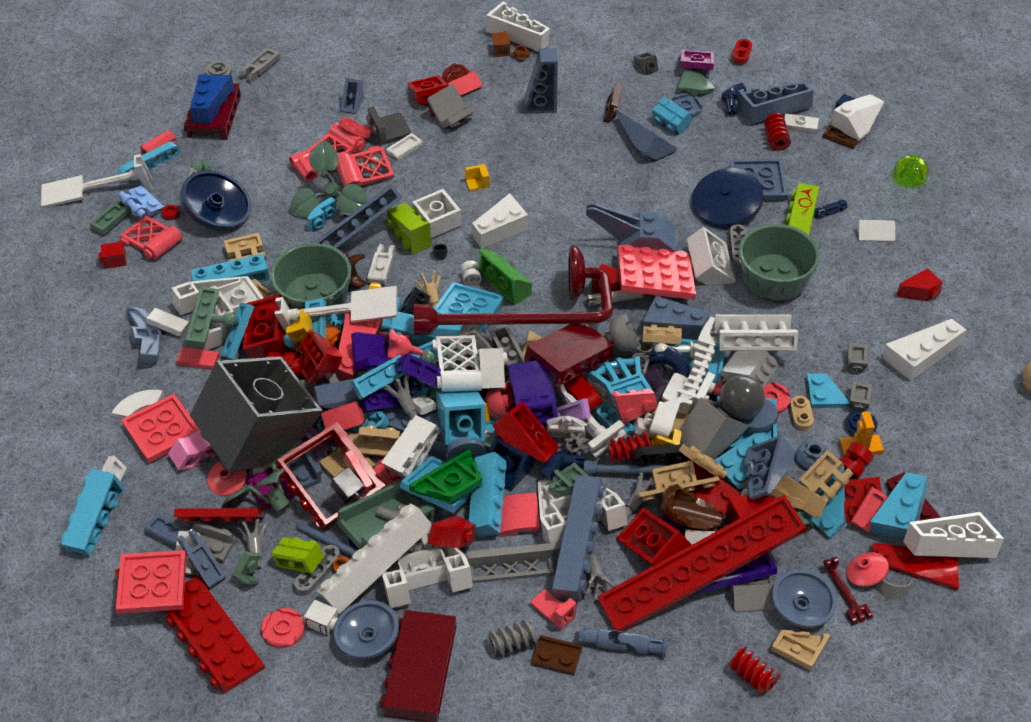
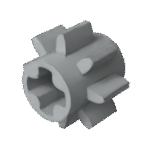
(572, 444)

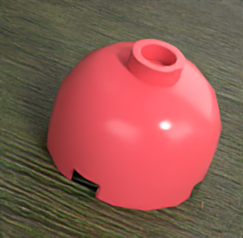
(499, 401)

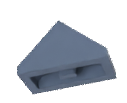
(352, 95)

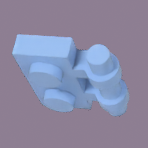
(141, 202)

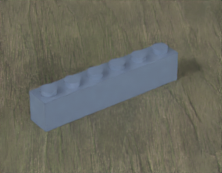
(361, 217)
(578, 538)

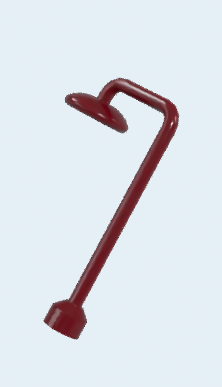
(427, 318)

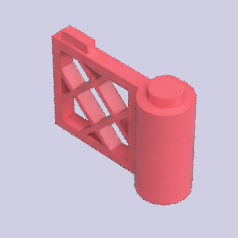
(342, 140)
(350, 170)
(158, 242)

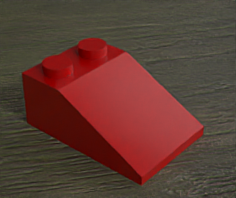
(263, 330)
(526, 433)
(652, 538)

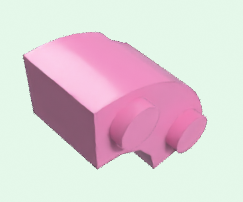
(190, 450)

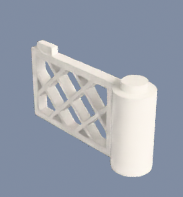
(460, 378)

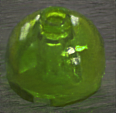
(911, 171)

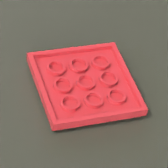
(655, 272)

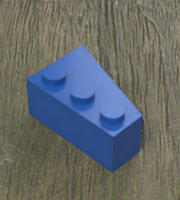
(209, 96)

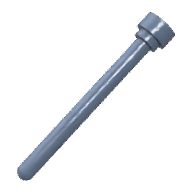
(592, 468)
(325, 538)

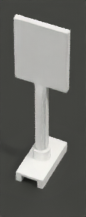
(72, 188)
(364, 306)
(600, 443)

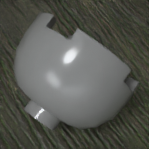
(623, 334)

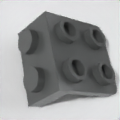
(387, 127)

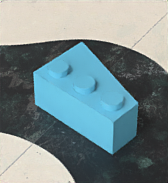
(901, 507)

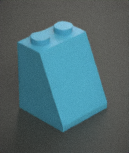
(461, 415)

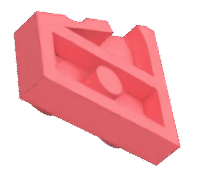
(634, 404)

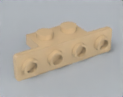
(373, 440)
(675, 474)
(799, 496)

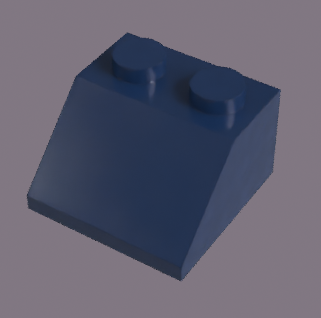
(517, 462)

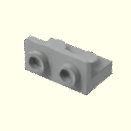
(481, 339)
(218, 540)

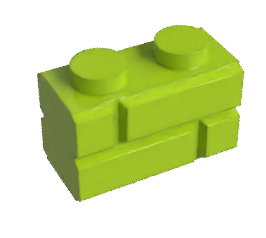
(297, 554)

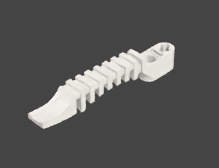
(667, 410)

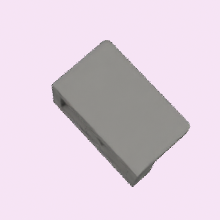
(753, 595)

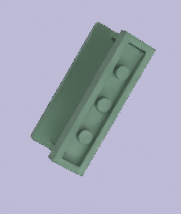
(360, 518)

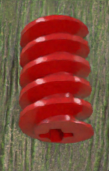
(777, 131)
(627, 447)
(753, 672)

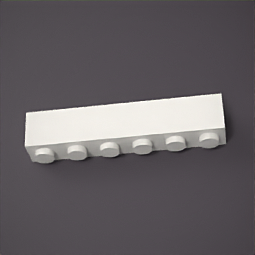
(374, 558)

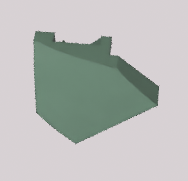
(695, 83)
(564, 480)

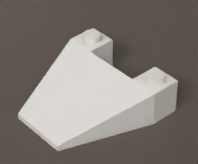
(231, 293)
(555, 509)
(424, 566)

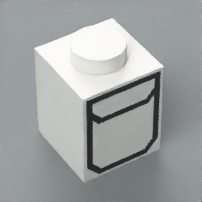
(321, 617)

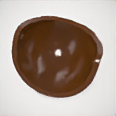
(355, 279)

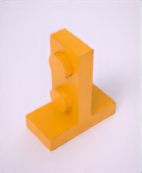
(864, 436)

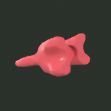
(401, 345)

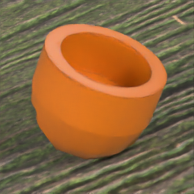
(336, 565)

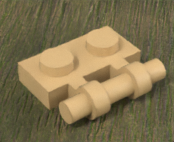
(244, 245)
(662, 334)
(703, 460)
(822, 471)

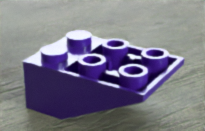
(533, 385)

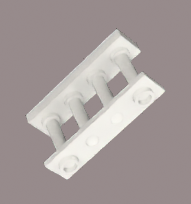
(756, 332)

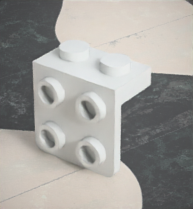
(678, 380)

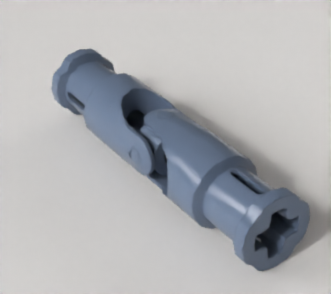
(631, 642)

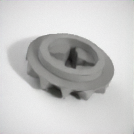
(217, 66)

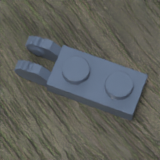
(202, 559)

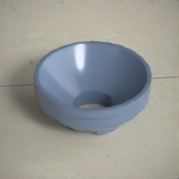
(806, 459)

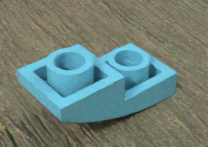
(317, 216)

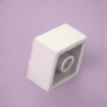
(439, 211)

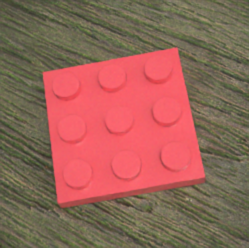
(159, 426)
(151, 582)

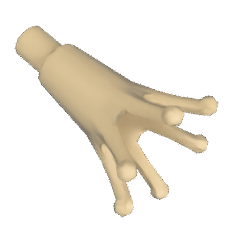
(430, 288)

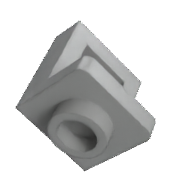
(857, 356)
(860, 395)

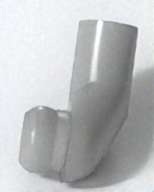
(389, 514)

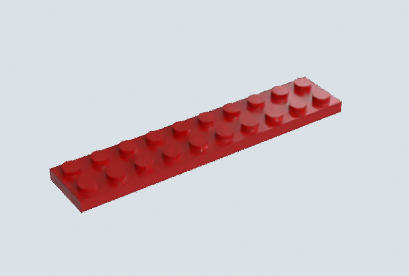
(701, 563)

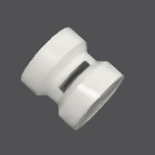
(470, 273)

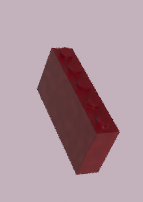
(419, 666)

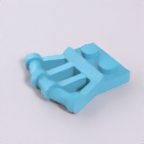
(623, 385)

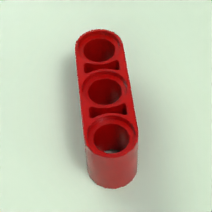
(581, 389)

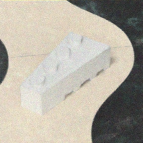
(924, 348)

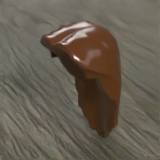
(688, 509)

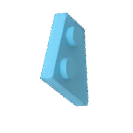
(824, 392)

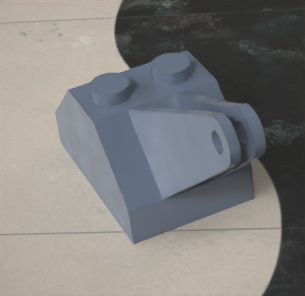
(640, 230)

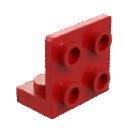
(855, 493)

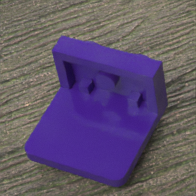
(368, 351)

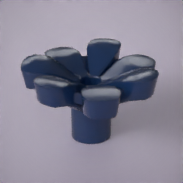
(413, 386)

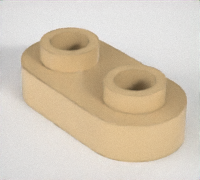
(801, 411)

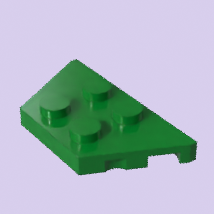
(449, 480)

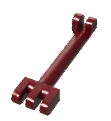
(855, 609)

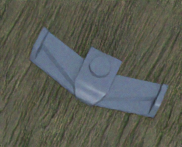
(144, 335)

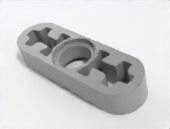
(736, 240)
(315, 579)

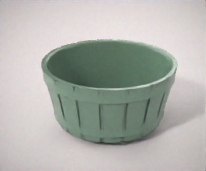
(777, 261)
(310, 274)

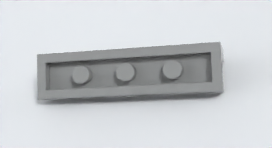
(511, 556)

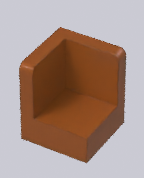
(501, 44)

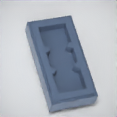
(164, 529)

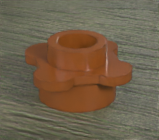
(520, 52)

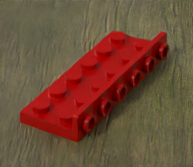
(213, 638)

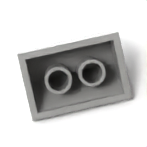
(750, 363)

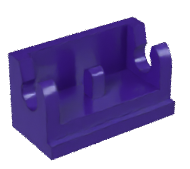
(418, 369)

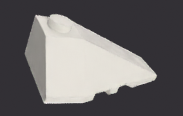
(857, 116)

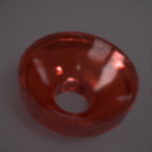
(449, 75)

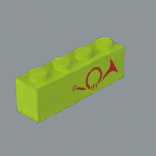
(803, 207)

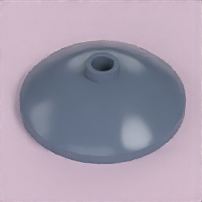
(804, 588)
(366, 620)

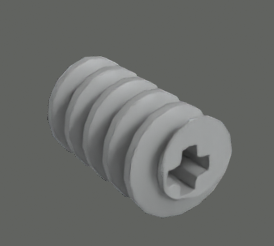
(512, 636)

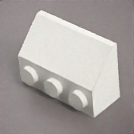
(710, 258)

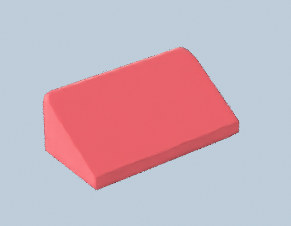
(346, 415)

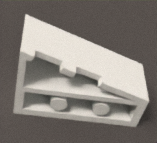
(500, 222)
(492, 367)
(411, 447)

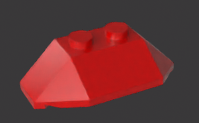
(318, 357)

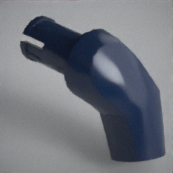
(729, 97)
(673, 359)
(559, 461)

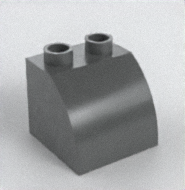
(253, 411)

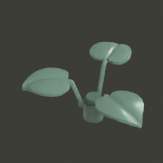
(326, 158)
(275, 496)

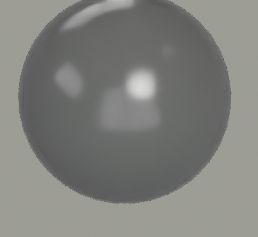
(742, 397)

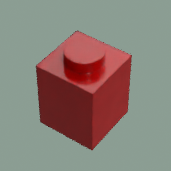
(113, 255)

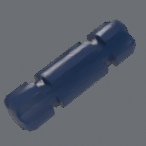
(830, 208)

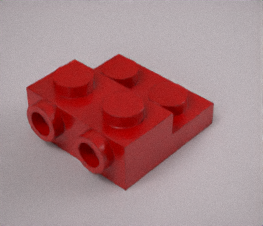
(425, 88)

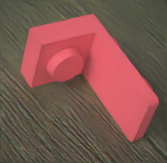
(555, 610)

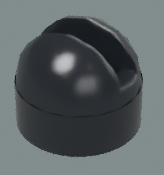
(440, 251)

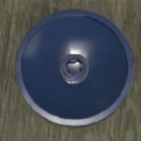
(727, 197)
(215, 200)

